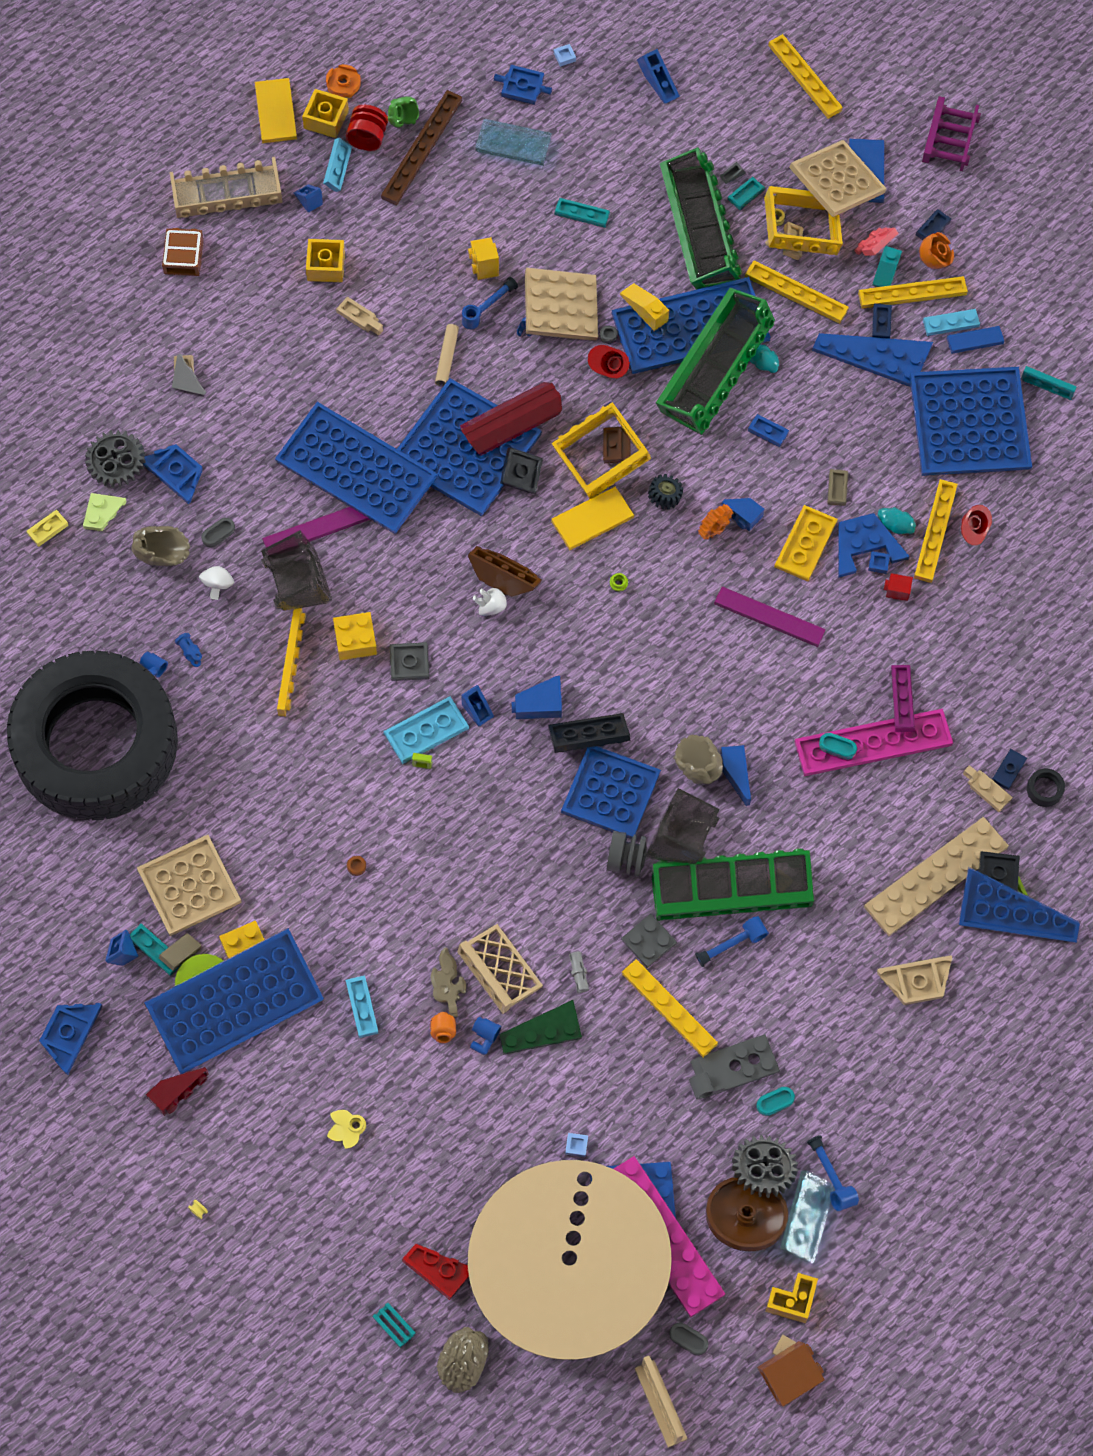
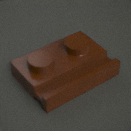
(615, 445)

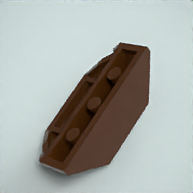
(502, 572)

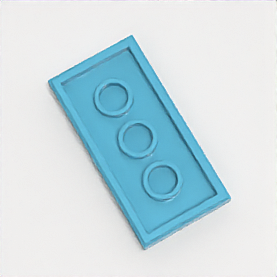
(426, 729)

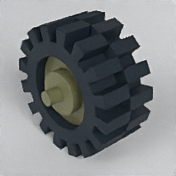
(665, 491)

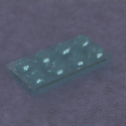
(513, 142)
(807, 1217)

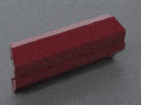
(513, 418)

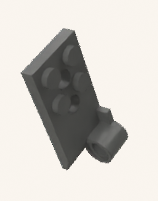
(715, 1075)

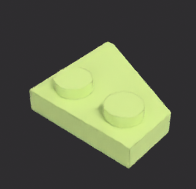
(101, 510)

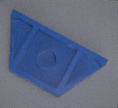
(175, 470)
(68, 1032)

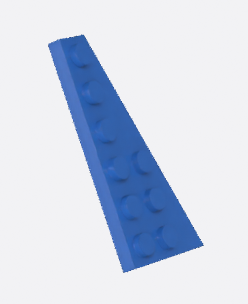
(881, 356)
(1001, 908)

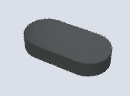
(218, 532)
(689, 1339)

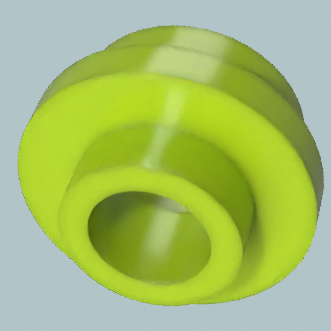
(618, 577)

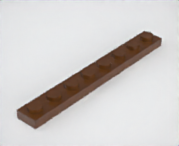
(421, 147)

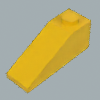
(646, 306)

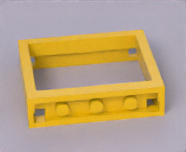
(803, 199)
(615, 473)

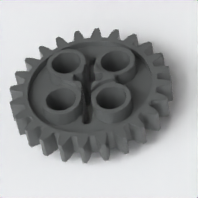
(121, 471)
(764, 1166)

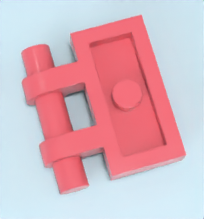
(876, 241)

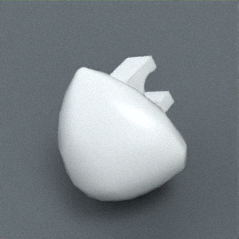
(217, 579)
(492, 602)

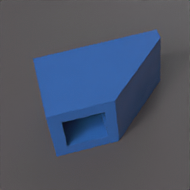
(745, 512)

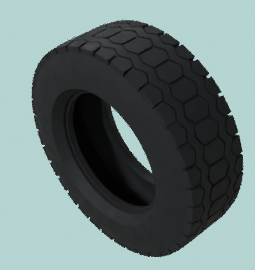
(82, 680)

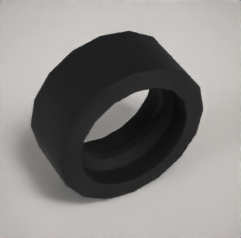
(1037, 798)

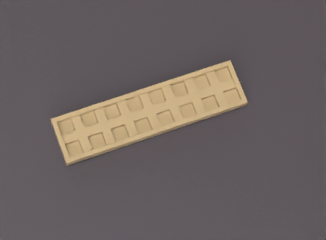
(934, 877)

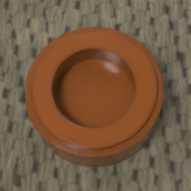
(356, 865)

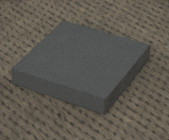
(409, 661)

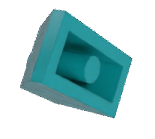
(887, 267)

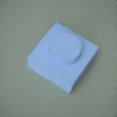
(564, 55)
(576, 1145)

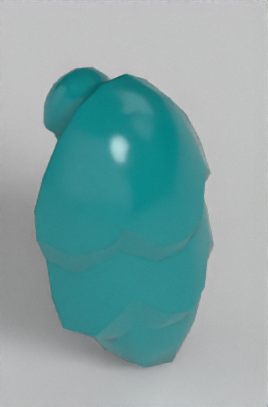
(765, 359)
(897, 520)

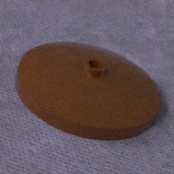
(745, 1219)

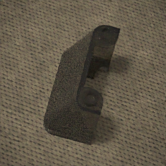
(296, 573)
(683, 830)

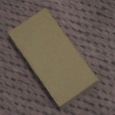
(837, 487)
(180, 951)

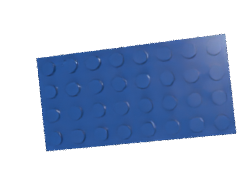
(674, 339)
(356, 467)
(234, 1001)

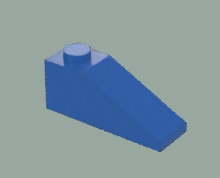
(658, 76)
(736, 771)

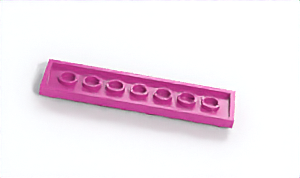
(876, 743)
(689, 1274)

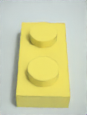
(47, 528)

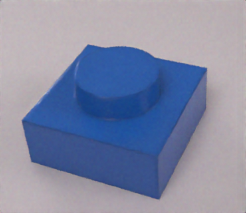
(879, 562)

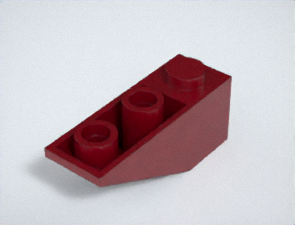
(171, 1091)

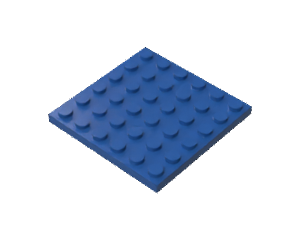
(970, 421)
(443, 448)

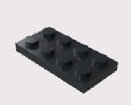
(589, 732)

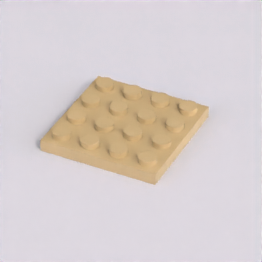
(837, 178)
(561, 304)
(189, 885)

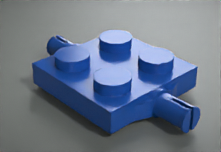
(522, 84)

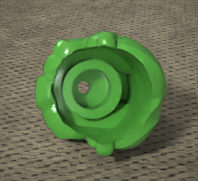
(403, 111)

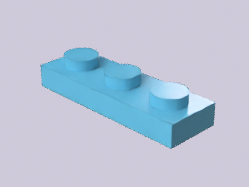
(337, 164)
(951, 322)
(362, 1006)

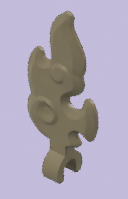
(441, 980)

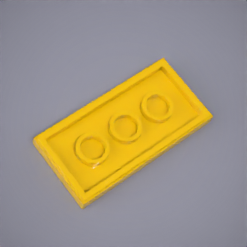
(275, 110)
(592, 518)
(806, 543)

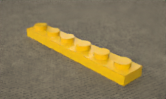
(805, 76)
(796, 292)
(913, 292)
(935, 531)
(290, 667)
(669, 1008)

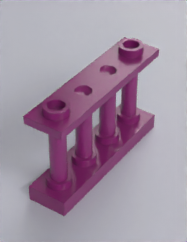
(938, 123)

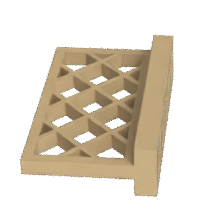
(484, 973)
(660, 1402)

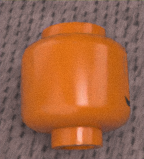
(443, 1027)

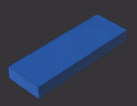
(975, 339)

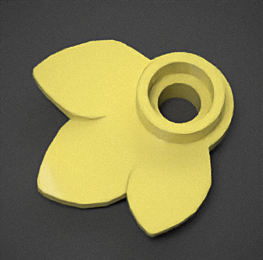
(343, 1128)

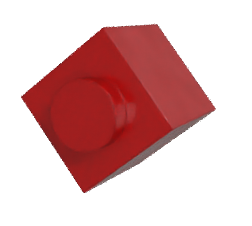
(898, 587)

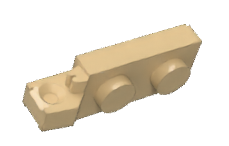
(359, 316)
(987, 788)

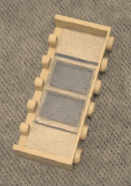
(226, 189)

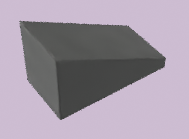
(732, 173)

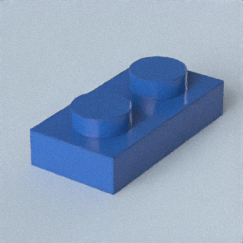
(768, 430)

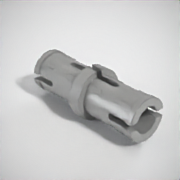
(579, 972)

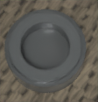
(608, 334)

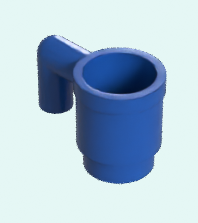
(154, 663)
(487, 1030)

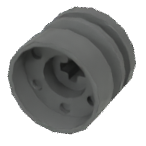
(626, 853)

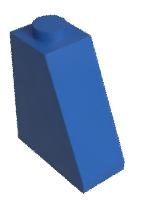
(539, 701)

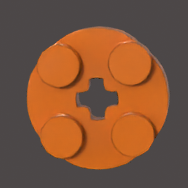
(346, 89)

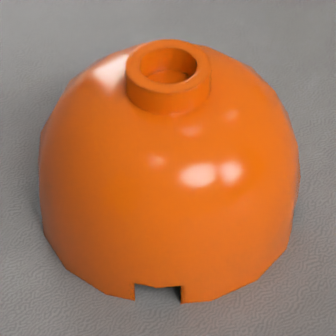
(936, 251)

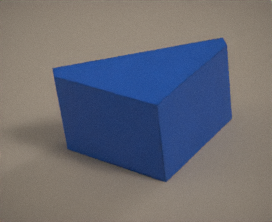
(309, 197)
(476, 705)
(121, 949)

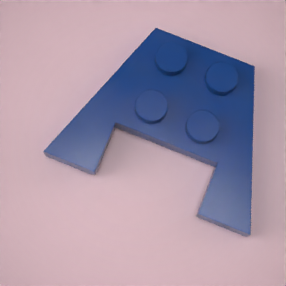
(863, 536)

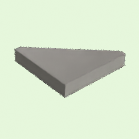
(185, 378)

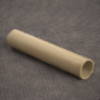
(447, 354)

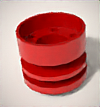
(366, 127)

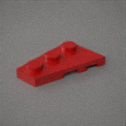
(439, 1271)

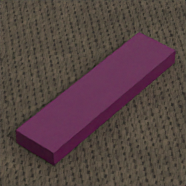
(902, 698)

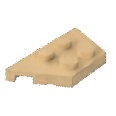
(917, 980)

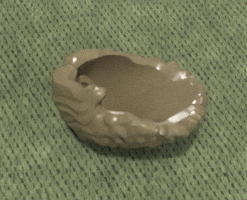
(160, 545)
(699, 759)
(462, 1359)

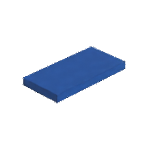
(872, 155)

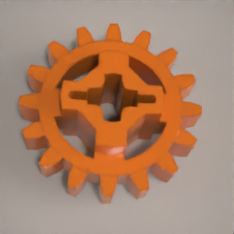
(715, 521)

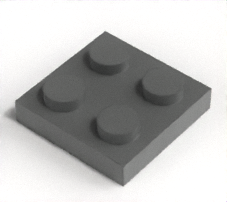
(649, 940)

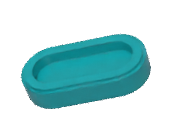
(837, 746)
(775, 1101)

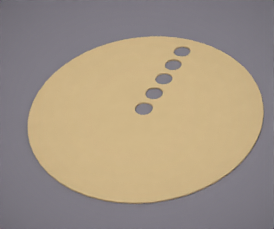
(561, 1307)

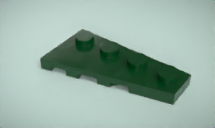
(547, 1029)

